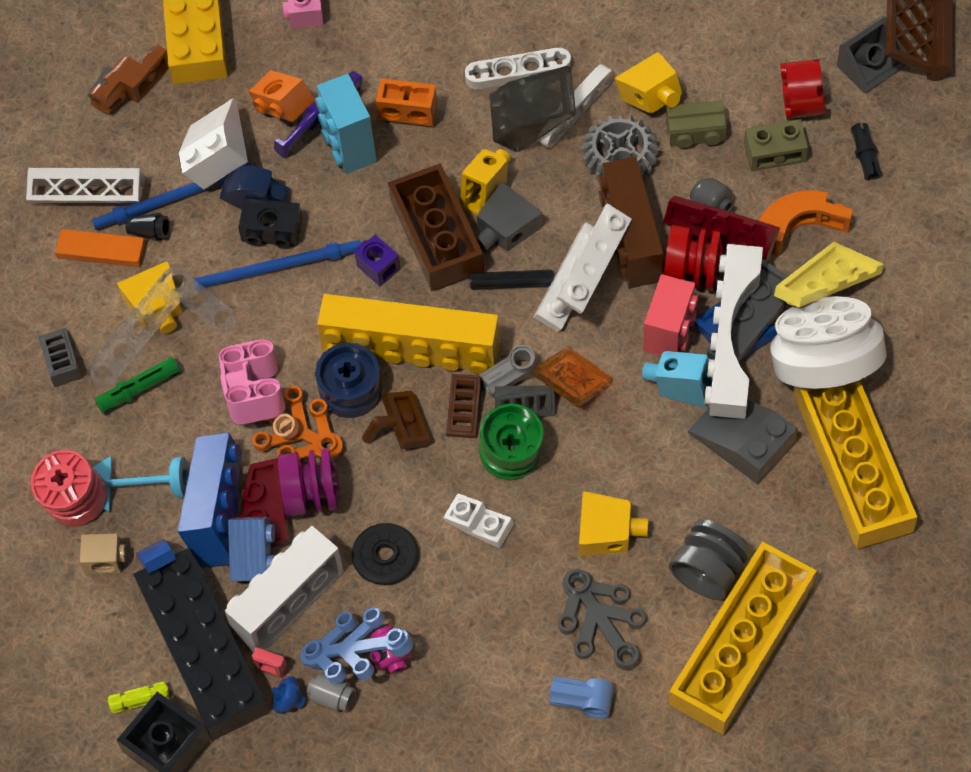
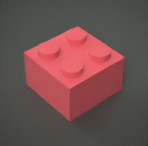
(670, 316)

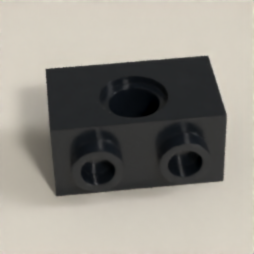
(258, 213)

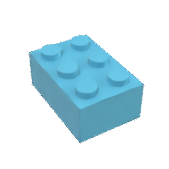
(345, 124)

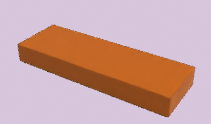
(100, 247)

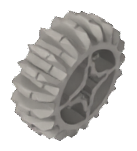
(617, 140)

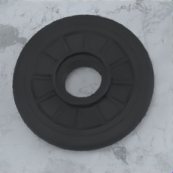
(384, 571)

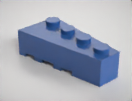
(211, 499)

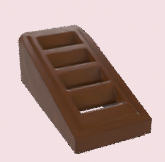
(469, 388)

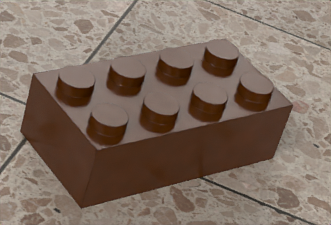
(436, 226)
(640, 246)

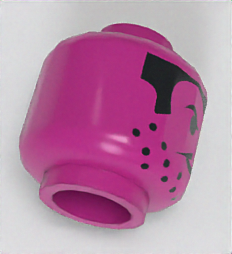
(384, 659)

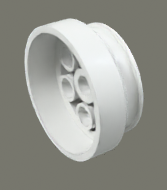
(827, 343)

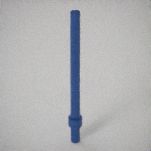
(121, 213)
(332, 251)

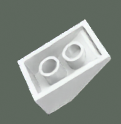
(213, 146)

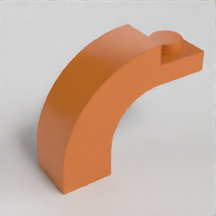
(805, 209)

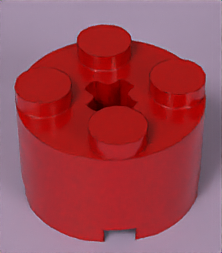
(802, 88)

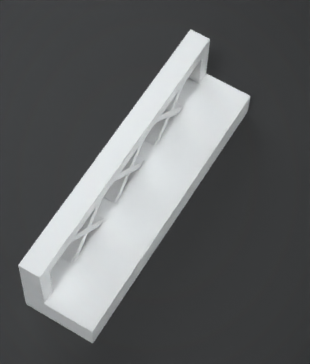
(84, 178)

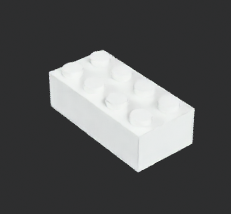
(284, 590)

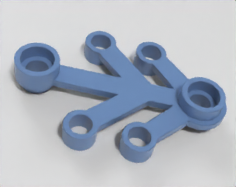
(318, 652)

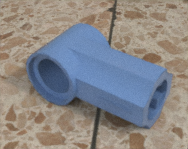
(590, 697)

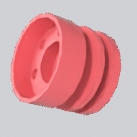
(69, 488)

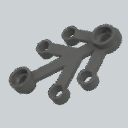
(598, 614)

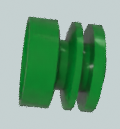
(510, 426)

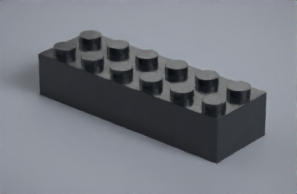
(201, 645)

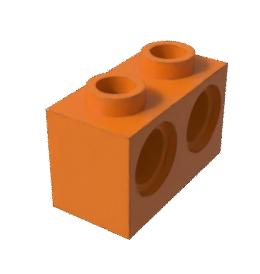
(406, 102)

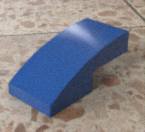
(156, 556)

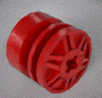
(693, 256)

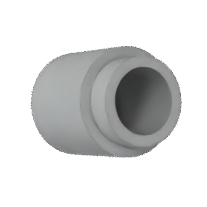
(330, 695)

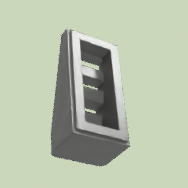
(64, 374)
(512, 392)

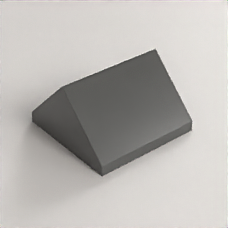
(865, 58)

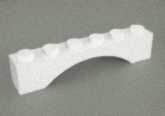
(730, 383)

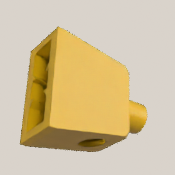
(650, 84)
(482, 178)
(137, 286)
(607, 525)

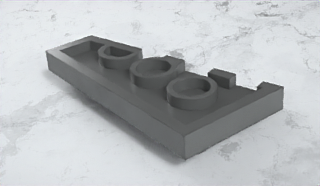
(756, 312)

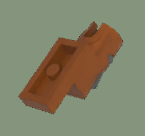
(128, 80)

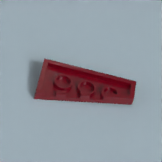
(734, 227)

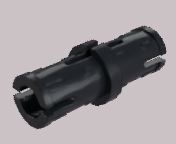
(866, 151)

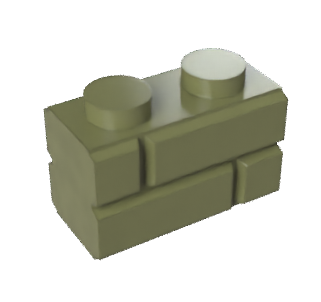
(696, 124)

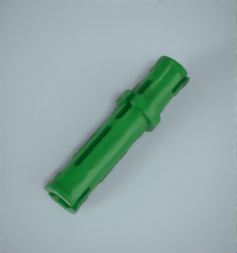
(126, 391)

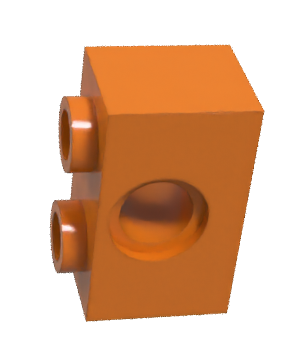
(281, 96)

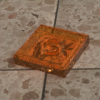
(573, 376)

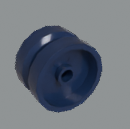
(349, 380)

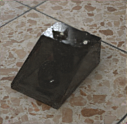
(531, 107)

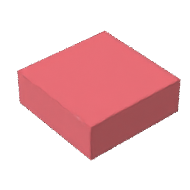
(269, 662)

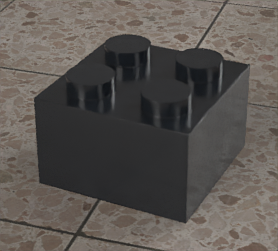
(163, 737)

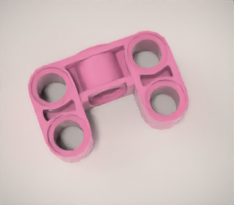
(244, 396)

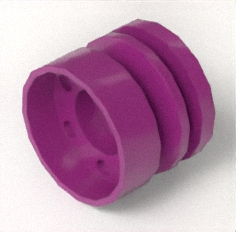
(308, 482)

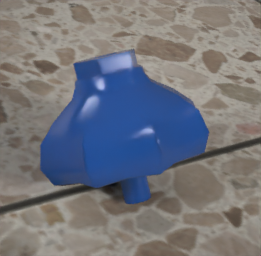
(287, 695)

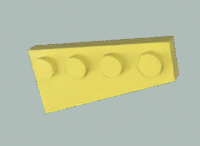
(826, 274)

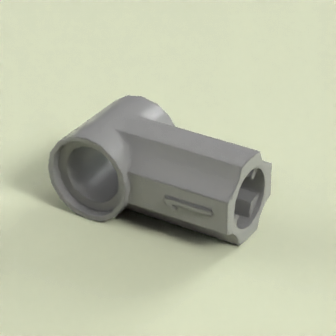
(507, 372)

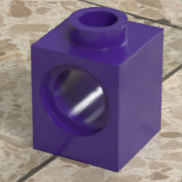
(379, 270)

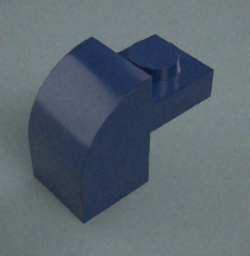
(252, 183)

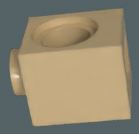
(102, 553)

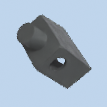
(507, 219)

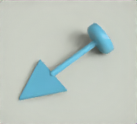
(177, 478)

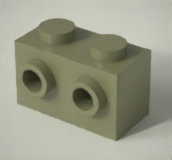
(775, 145)

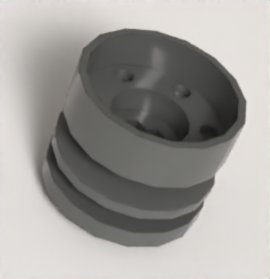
(709, 559)

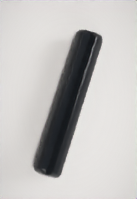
(511, 279)

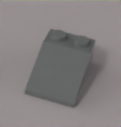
(749, 443)

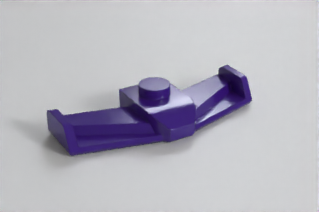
(309, 121)

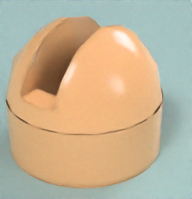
(283, 423)

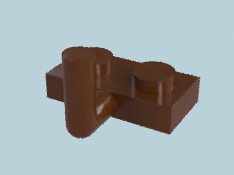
(404, 418)

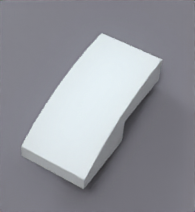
(476, 520)

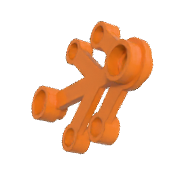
(315, 440)

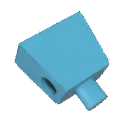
(680, 376)

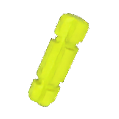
(136, 697)

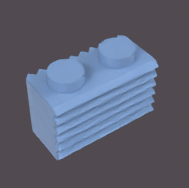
(249, 546)

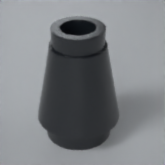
(149, 226)

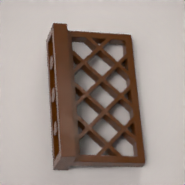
(939, 35)

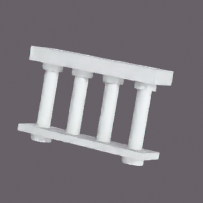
(582, 268)

